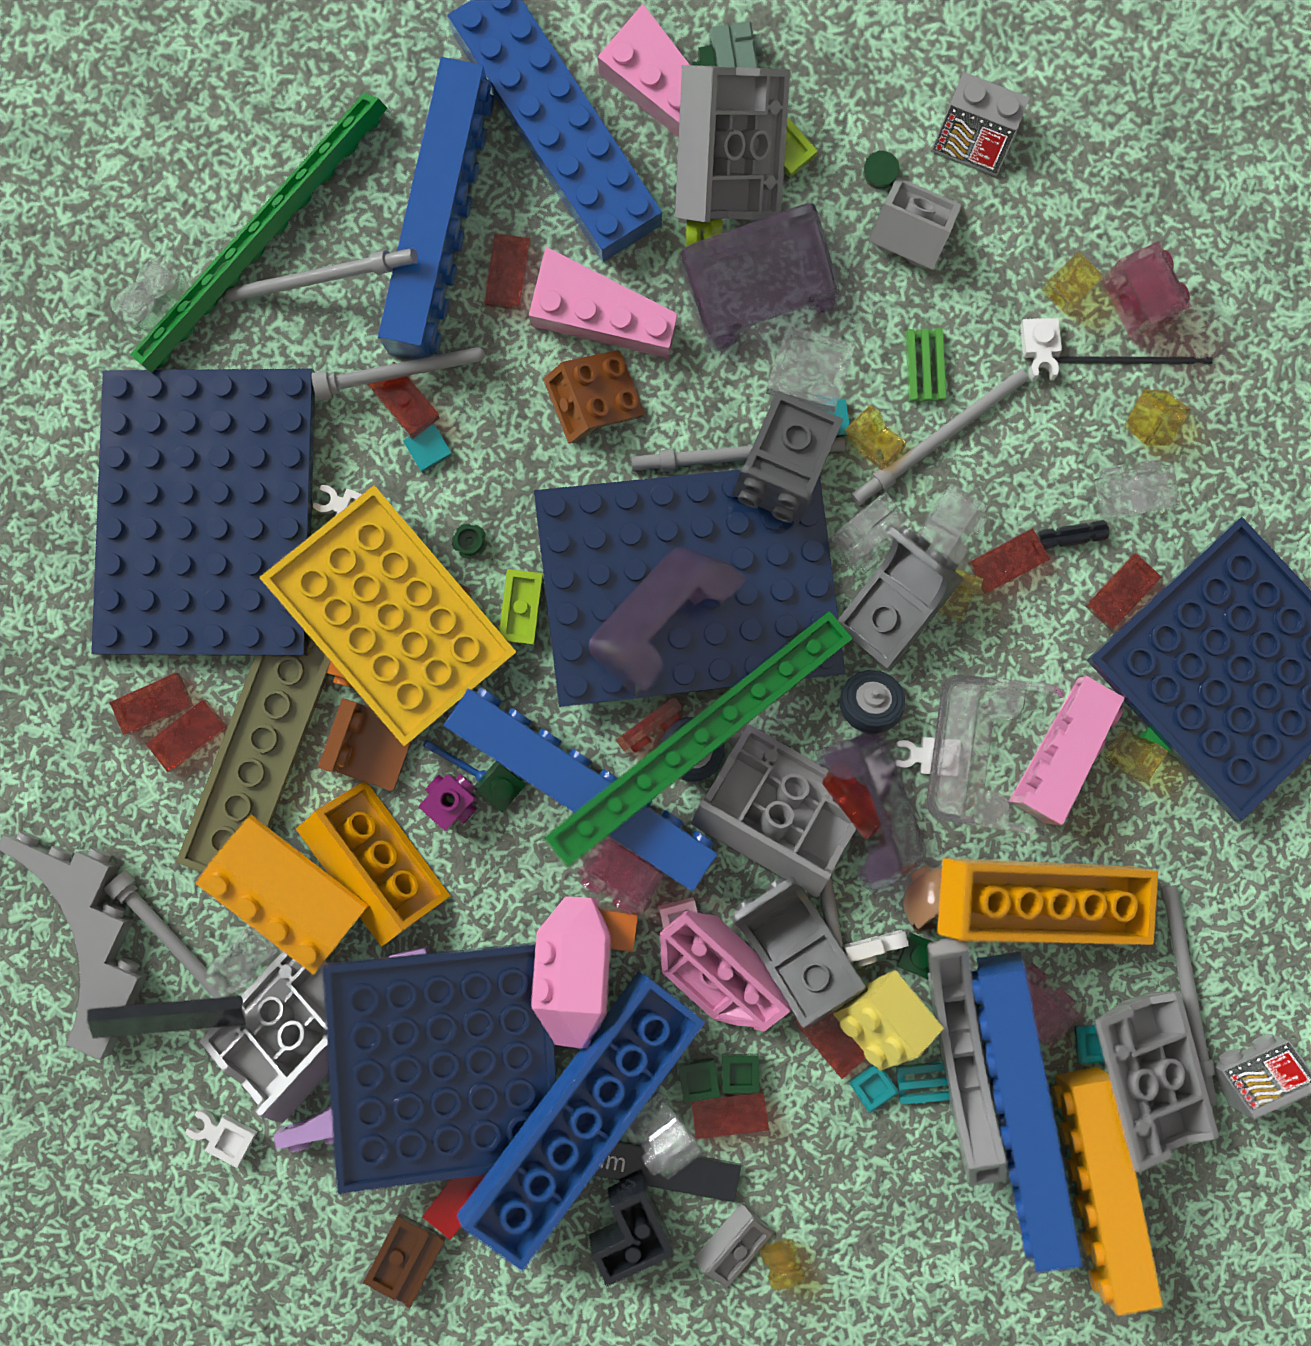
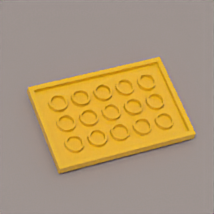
(388, 615)

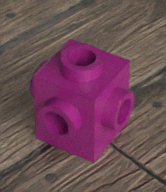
(436, 806)

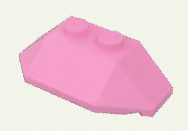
(572, 972)
(720, 972)

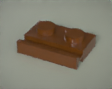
(404, 1260)

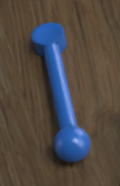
(461, 764)

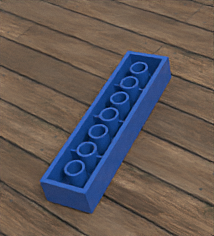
(557, 123)
(436, 209)
(573, 784)
(1026, 1112)
(579, 1121)

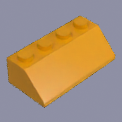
(374, 860)
(281, 894)

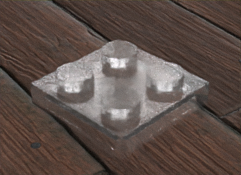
(811, 368)

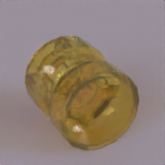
(782, 1264)

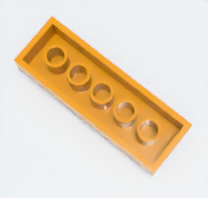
(1047, 902)
(1107, 1192)

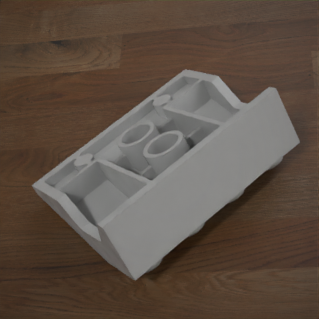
(731, 142)
(776, 811)
(284, 1041)
(1155, 1076)

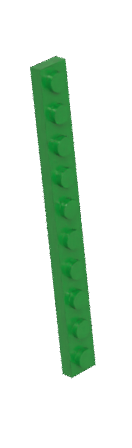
(262, 227)
(696, 740)

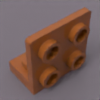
(592, 394)
(363, 747)

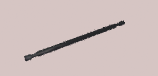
(1132, 360)

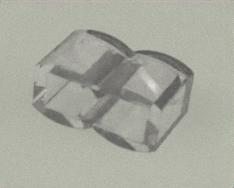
(154, 292)
(952, 521)
(239, 966)
(663, 1137)

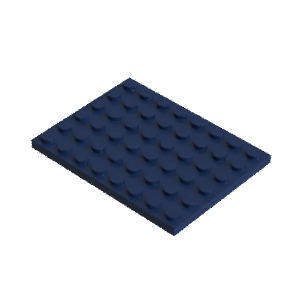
(195, 503)
(613, 535)

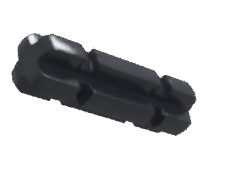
(1074, 534)

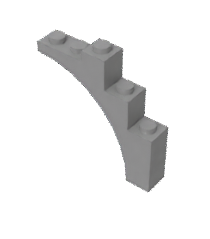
(96, 929)
(964, 1062)

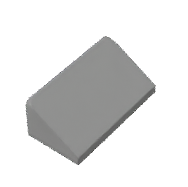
(733, 1246)

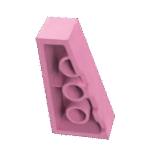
(646, 68)
(598, 309)
(1068, 752)

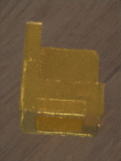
(1071, 282)
(1157, 417)
(873, 438)
(959, 601)
(1135, 756)

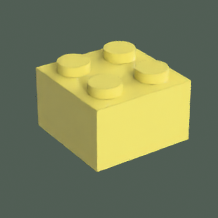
(889, 1022)

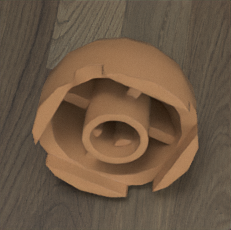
(923, 899)

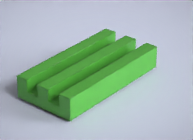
(925, 335)

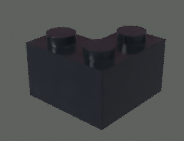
(637, 1237)

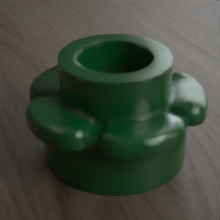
(469, 550)

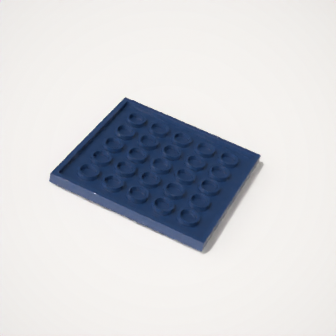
(1223, 668)
(431, 1063)

